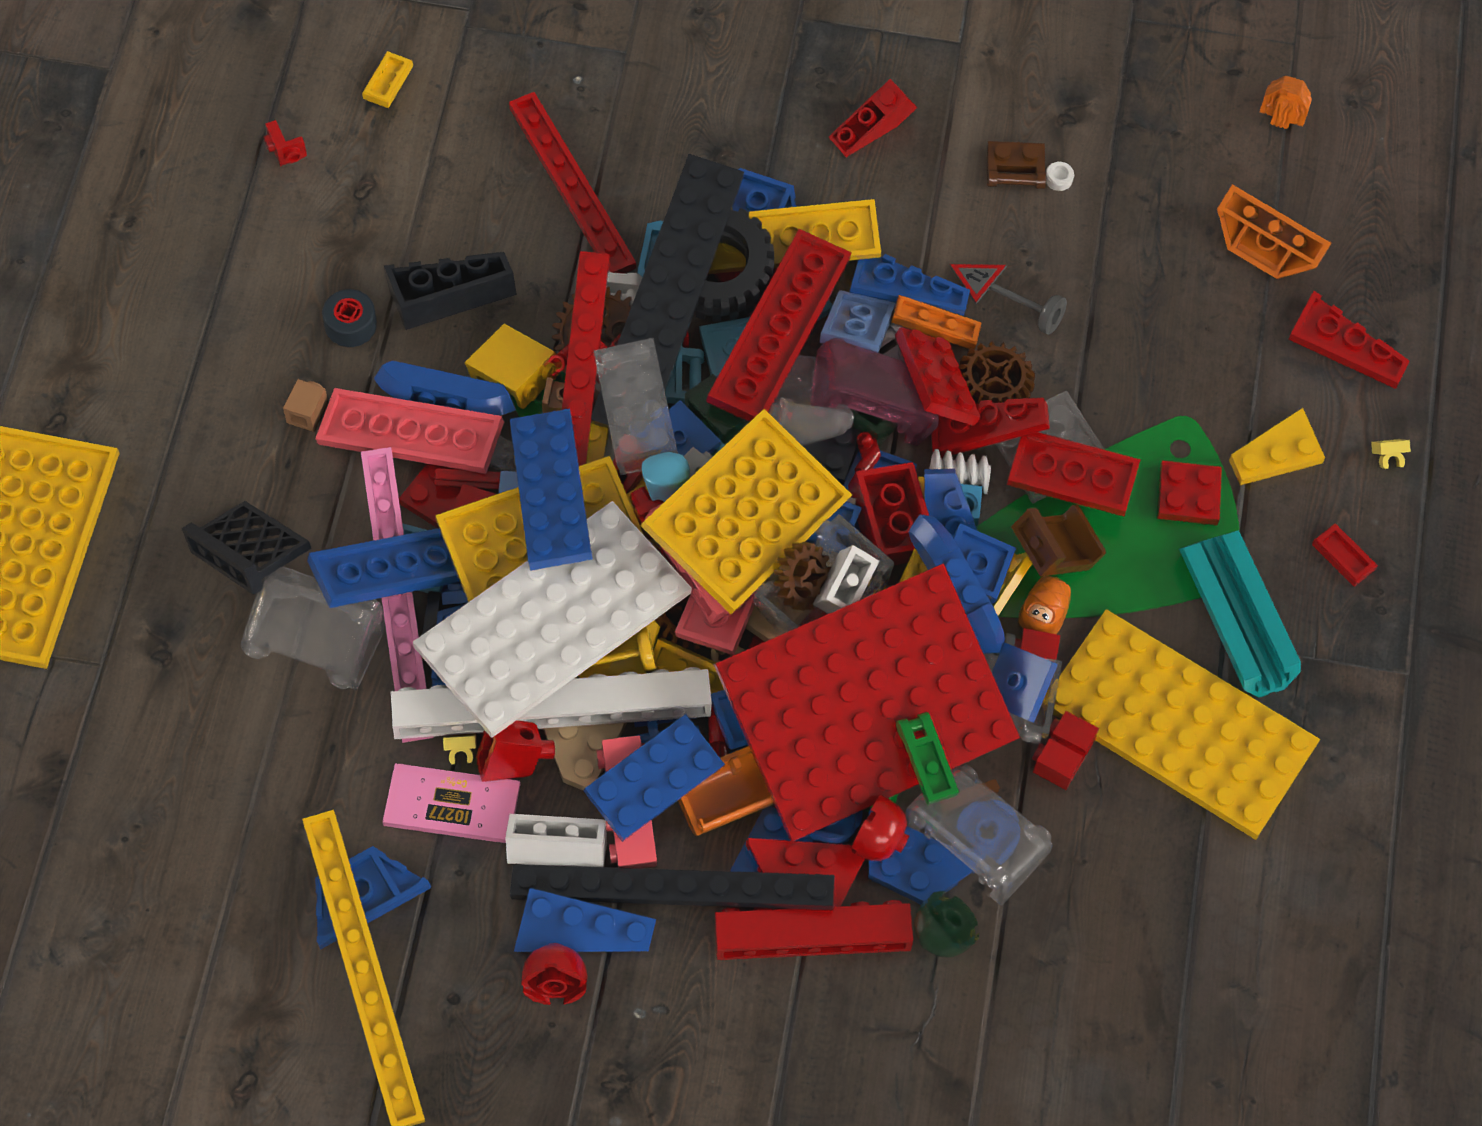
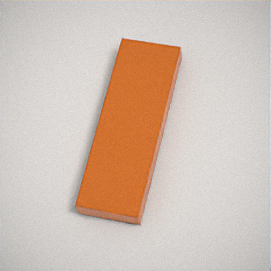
(936, 322)

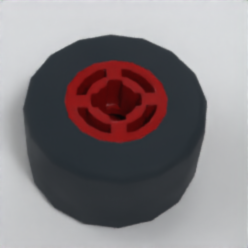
(349, 318)

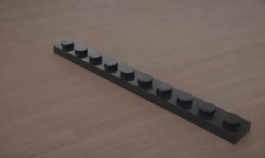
(677, 886)

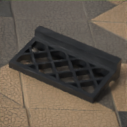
(229, 558)

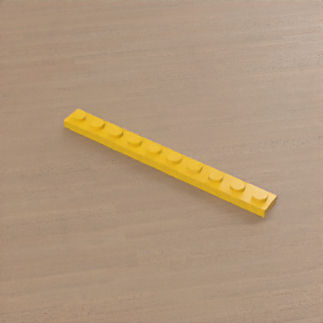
(363, 970)

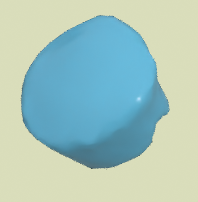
(665, 474)

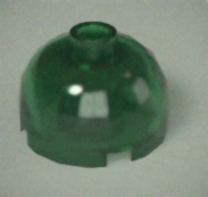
(945, 925)

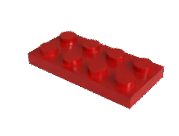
(937, 376)
(1074, 472)

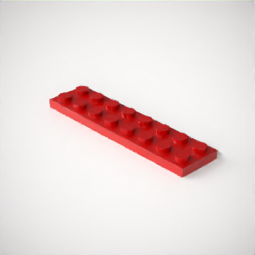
(779, 326)

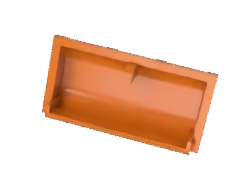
(727, 794)

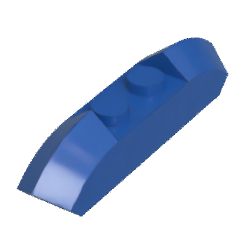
(443, 388)
(938, 547)

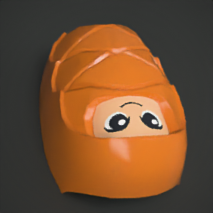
(1046, 605)

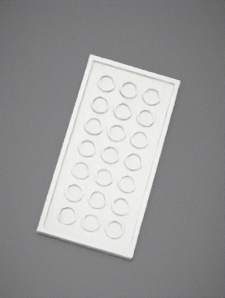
(551, 622)

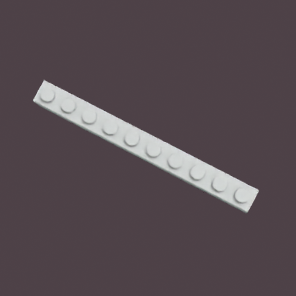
(578, 703)

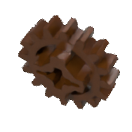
(801, 575)

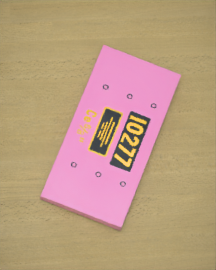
(450, 803)

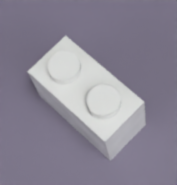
(846, 579)

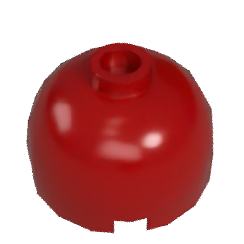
(882, 831)
(554, 973)

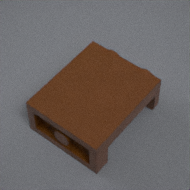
(1059, 542)

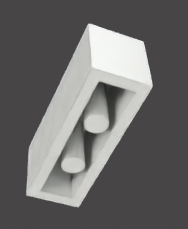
(555, 841)

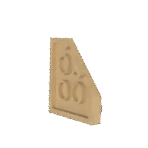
(577, 750)

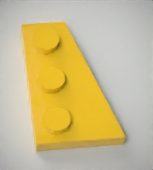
(1278, 451)

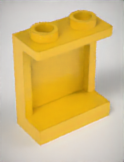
(514, 362)

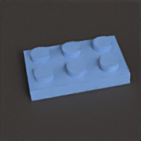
(858, 320)

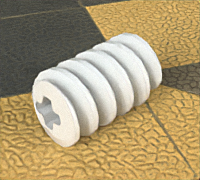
(968, 471)

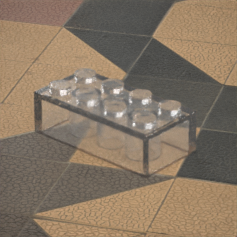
(635, 403)

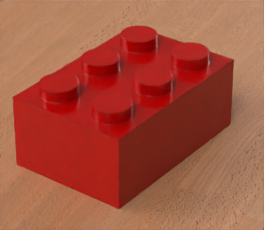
(890, 505)

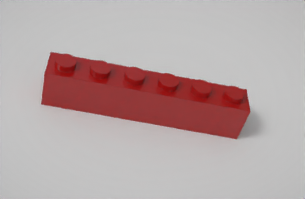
(813, 932)

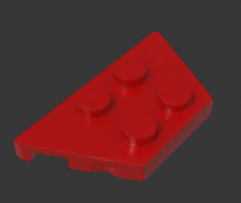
(808, 858)

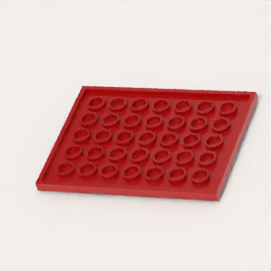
(829, 697)

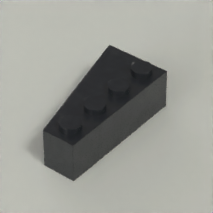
(448, 287)

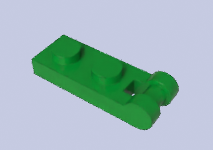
(927, 758)

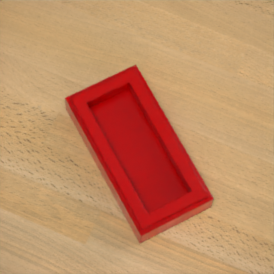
(1344, 555)

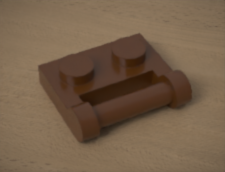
(1016, 158)

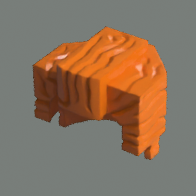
(1286, 102)

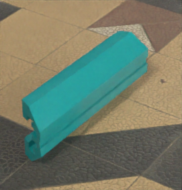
(1243, 613)

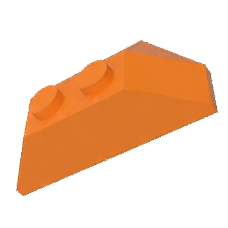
(1268, 236)

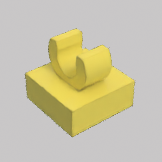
(1391, 448)
(458, 743)

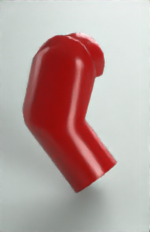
(869, 451)

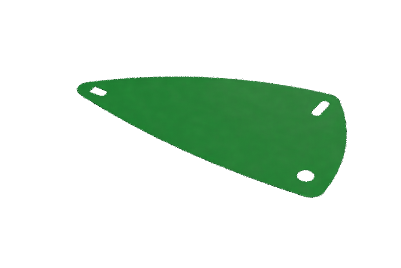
(1142, 552)

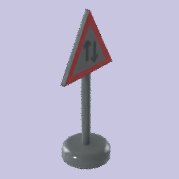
(981, 278)

